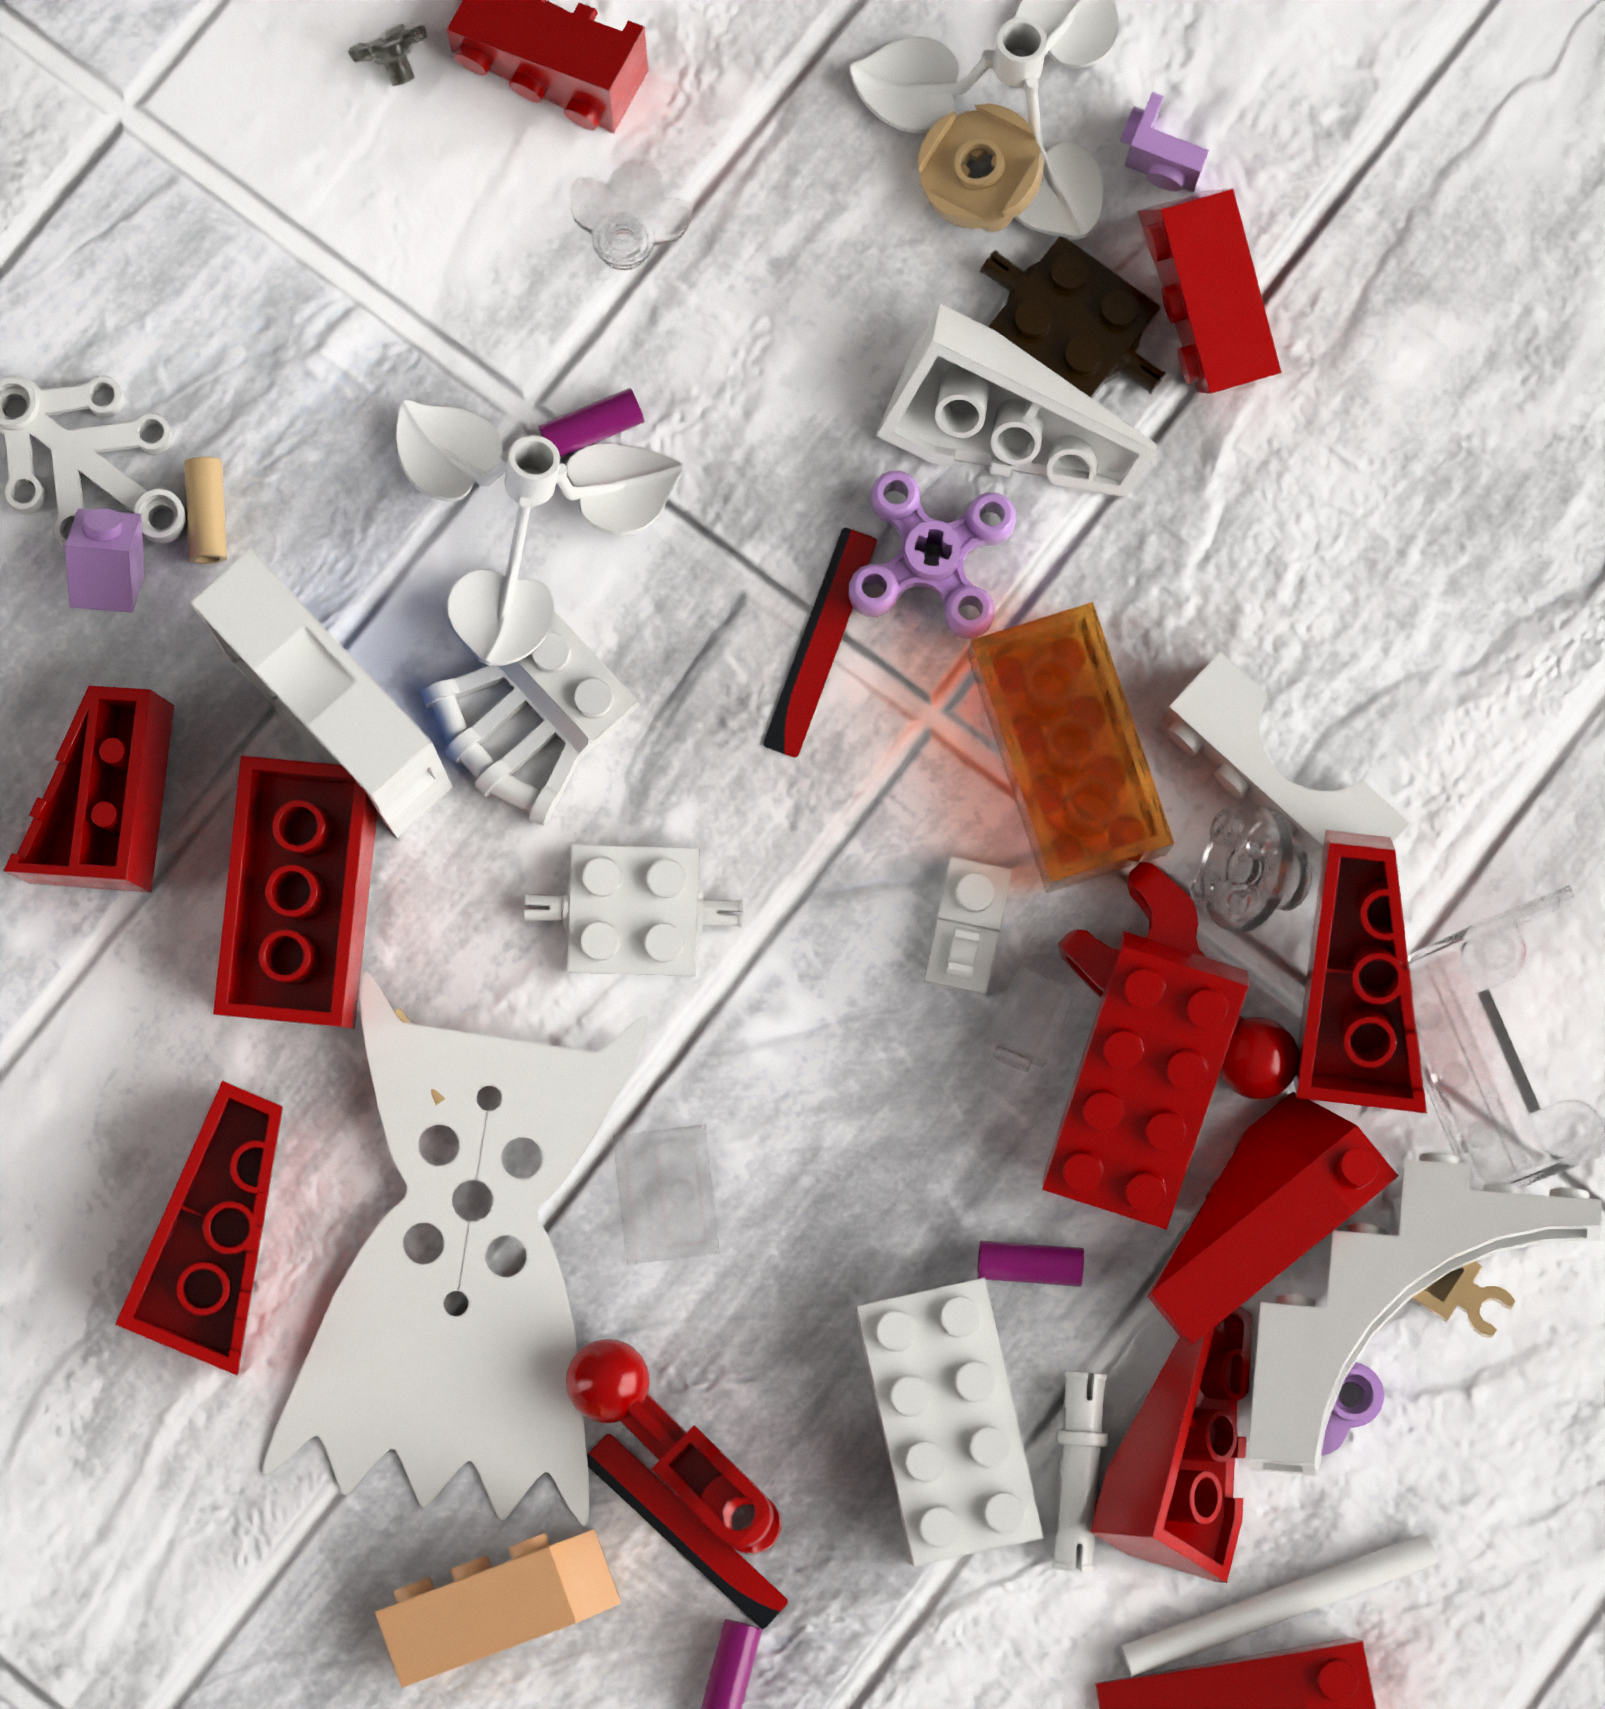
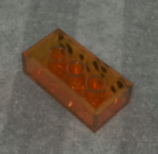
(1069, 747)

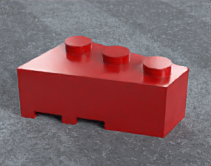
(554, 55)
(1210, 290)
(104, 798)

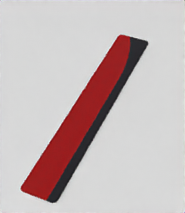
(818, 645)
(686, 1531)

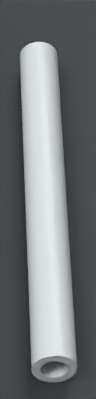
(1279, 1604)

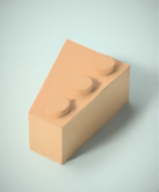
(496, 1606)

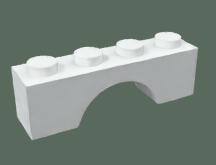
(1222, 721)

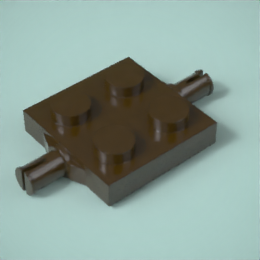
(1075, 317)

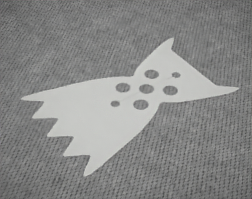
(387, 1353)

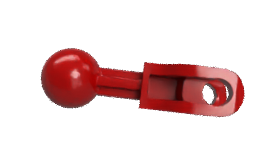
(1261, 1050)
(612, 1385)

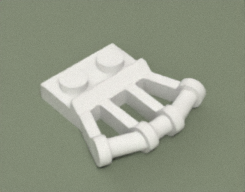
(563, 687)

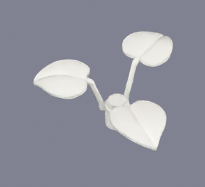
(915, 81)
(453, 447)

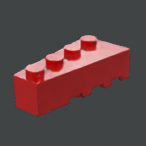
(1358, 999)
(207, 1246)

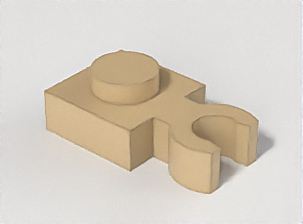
(1460, 1291)

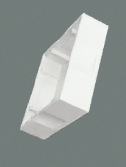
(322, 691)

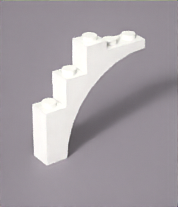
(1442, 1227)

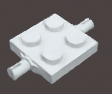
(633, 910)

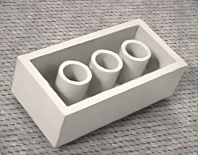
(948, 1422)

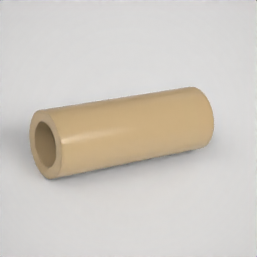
(205, 510)

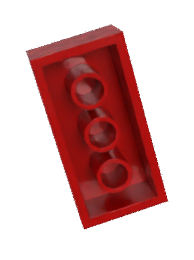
(296, 894)
(1145, 1080)

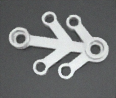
(77, 452)

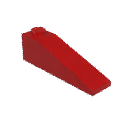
(1174, 1470)
(1299, 1677)

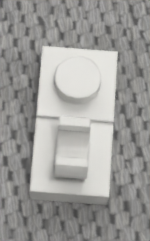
(968, 926)

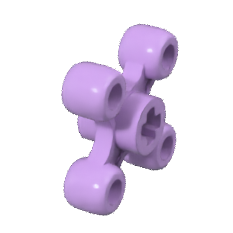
(908, 567)

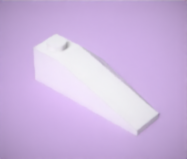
(996, 406)

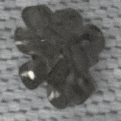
(391, 51)

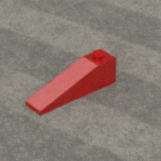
(1276, 1199)

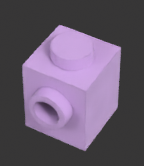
(105, 560)

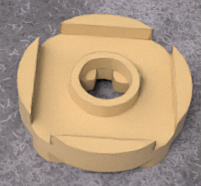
(992, 198)

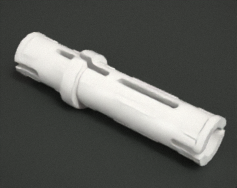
(1079, 1470)

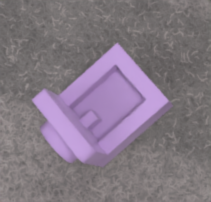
(1164, 158)

